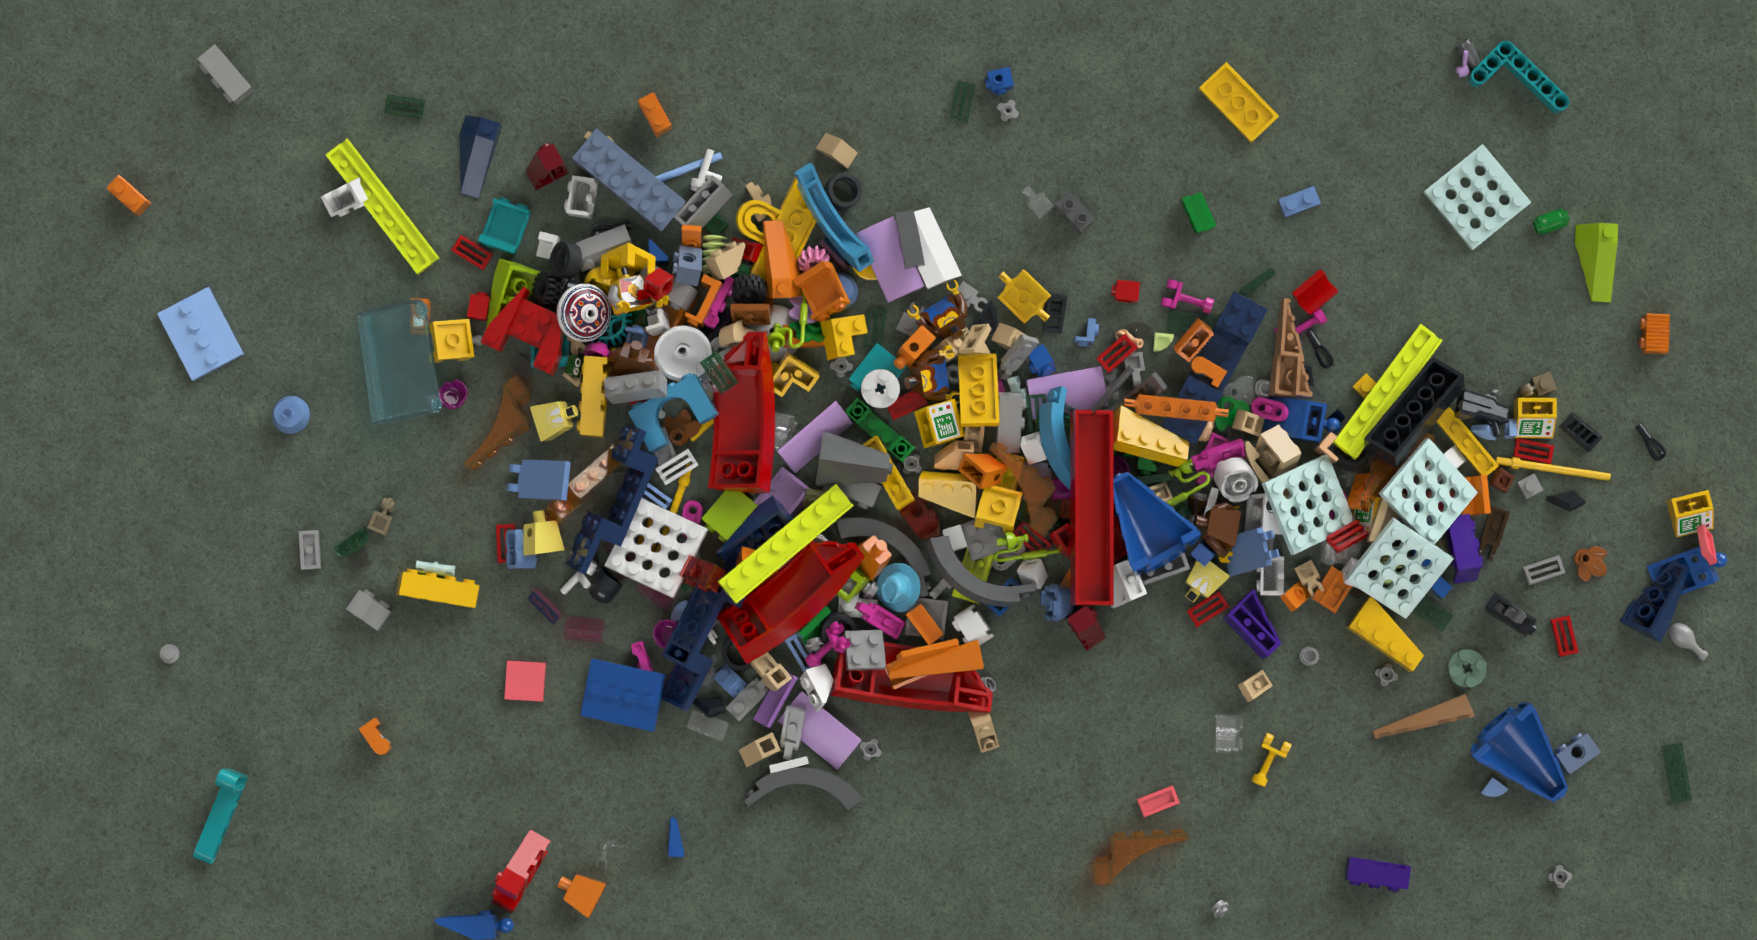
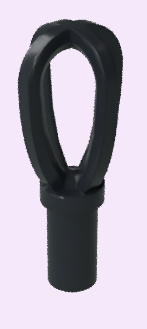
(594, 231)
(1316, 344)
(1648, 437)

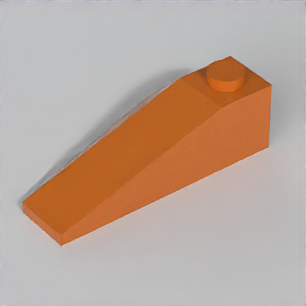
(780, 262)

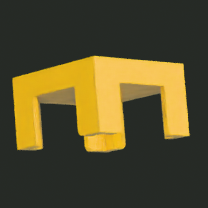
(627, 256)
(452, 340)
(998, 507)

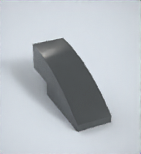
(909, 239)

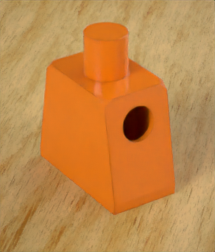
(913, 348)
(982, 469)
(875, 556)
(582, 893)

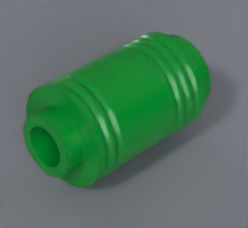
(1551, 221)

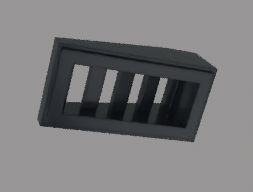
(1063, 297)
(1576, 437)

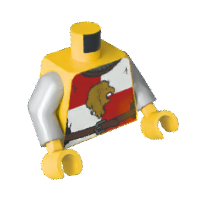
(627, 294)

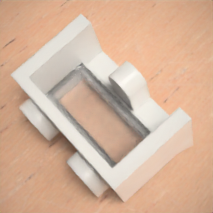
(581, 197)
(344, 198)
(1272, 578)

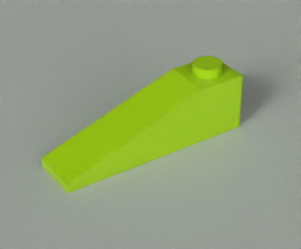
(1597, 254)
(507, 283)

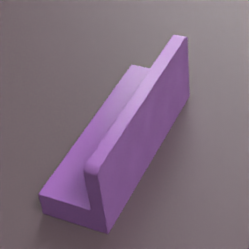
(773, 703)

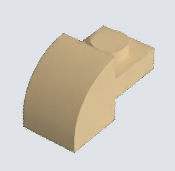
(755, 192)
(733, 334)
(1248, 422)
(772, 674)

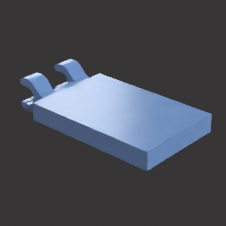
(541, 479)
(1251, 552)

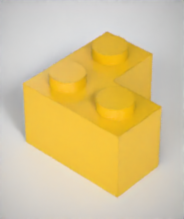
(839, 335)
(794, 370)

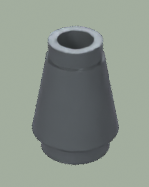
(1473, 58)

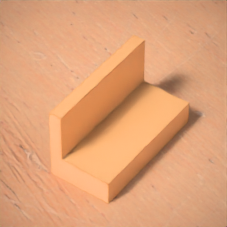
(1322, 449)

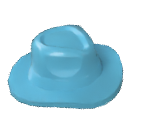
(898, 587)

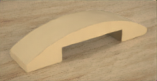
(1251, 455)

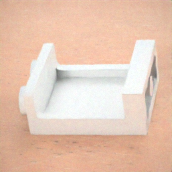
(1126, 584)

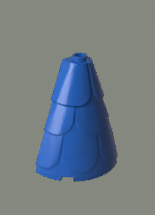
(1149, 525)
(1521, 751)

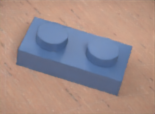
(1299, 201)

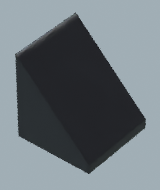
(1338, 415)

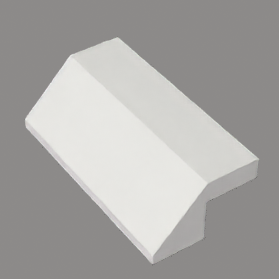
(938, 260)

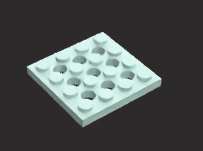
(1490, 198)
(1417, 493)
(1320, 509)
(1398, 556)

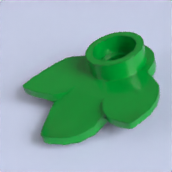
(812, 331)
(1222, 422)

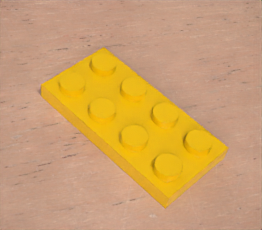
(1238, 102)
(978, 390)

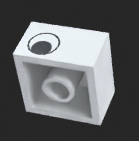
(1260, 514)

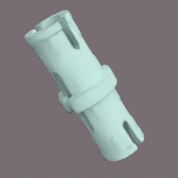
(439, 569)

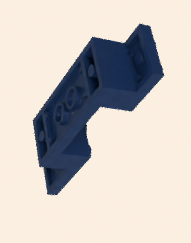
(1230, 339)
(628, 498)
(687, 642)

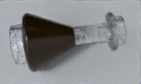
(1197, 503)

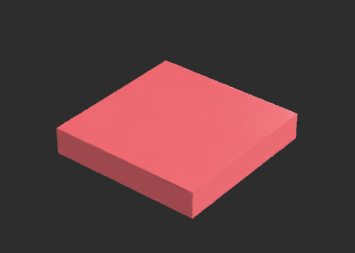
(525, 681)

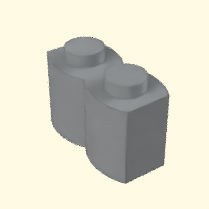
(369, 610)

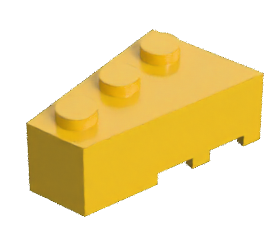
(950, 491)

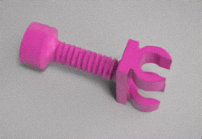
(1205, 304)
(1318, 317)
(835, 642)

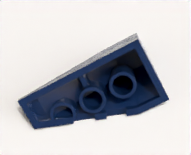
(477, 148)
(756, 529)
(1656, 606)

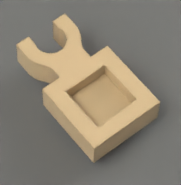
(1308, 576)

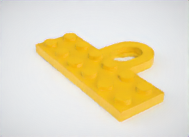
(795, 217)

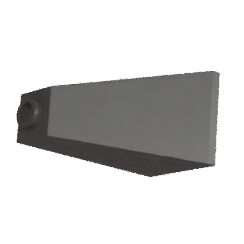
(850, 462)

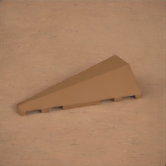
(1288, 370)
(1445, 712)

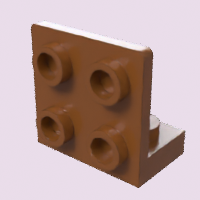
(753, 313)

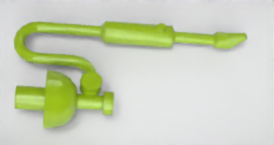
(777, 340)
(1186, 468)
(1010, 541)

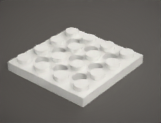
(651, 578)

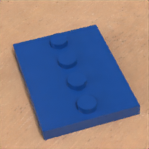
(622, 694)

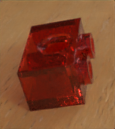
(923, 524)
(702, 574)

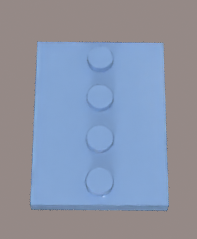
(200, 334)

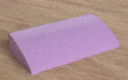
(888, 260)
(1082, 386)
(808, 441)
(787, 490)
(825, 733)

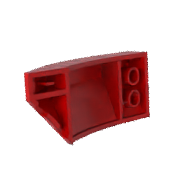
(746, 421)
(790, 597)
(936, 692)

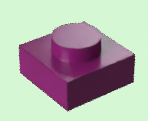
(1061, 490)

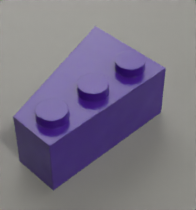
(1464, 549)
(1252, 625)
(1377, 873)

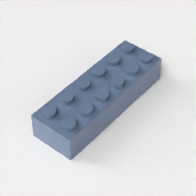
(628, 180)

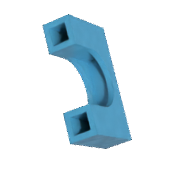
(646, 414)

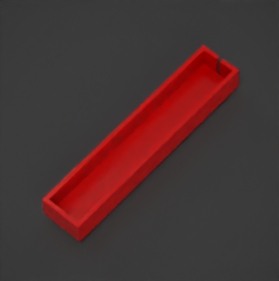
(1091, 507)

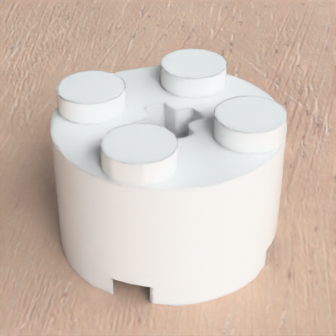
(883, 378)
(1235, 479)
(972, 626)

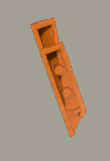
(937, 659)

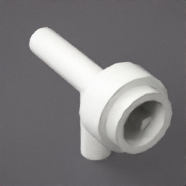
(704, 173)
(580, 577)

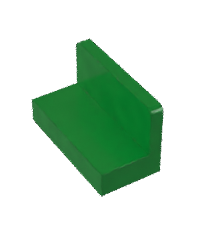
(1198, 213)
(811, 629)

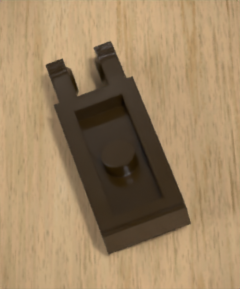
(1493, 531)

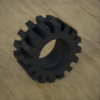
(741, 286)
(547, 289)

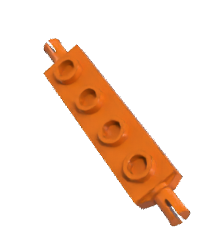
(1176, 407)

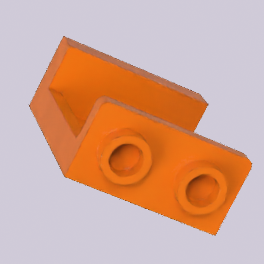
(714, 287)
(822, 290)

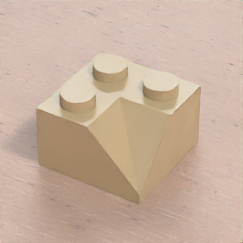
(1277, 452)

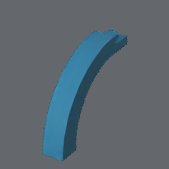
(829, 221)
(1053, 434)

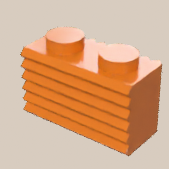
(655, 114)
(128, 195)
(1655, 333)
(1193, 340)

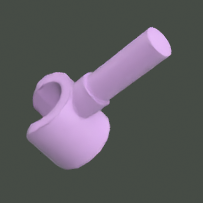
(1463, 70)

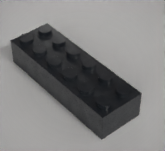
(1414, 412)

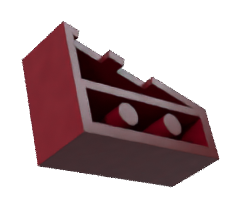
(546, 166)

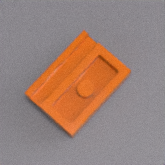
(1334, 590)

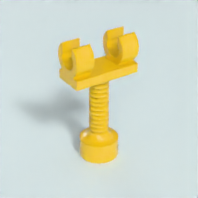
(1260, 778)

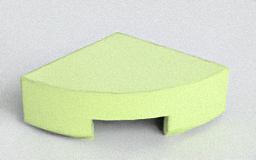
(1162, 341)

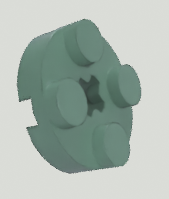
(1469, 679)

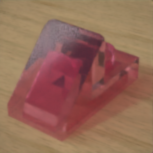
(658, 598)

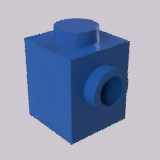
(999, 81)
(1041, 362)

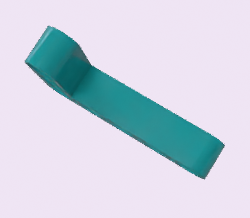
(1521, 74)
(231, 788)

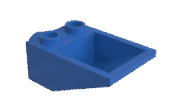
(1301, 421)
(1693, 579)
(477, 926)

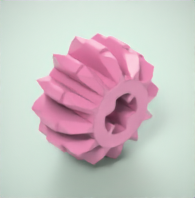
(811, 258)

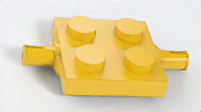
(1024, 296)

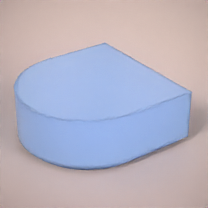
(1510, 429)

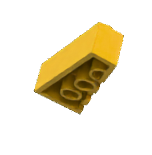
(593, 403)
(1146, 439)
(437, 589)
(1384, 634)

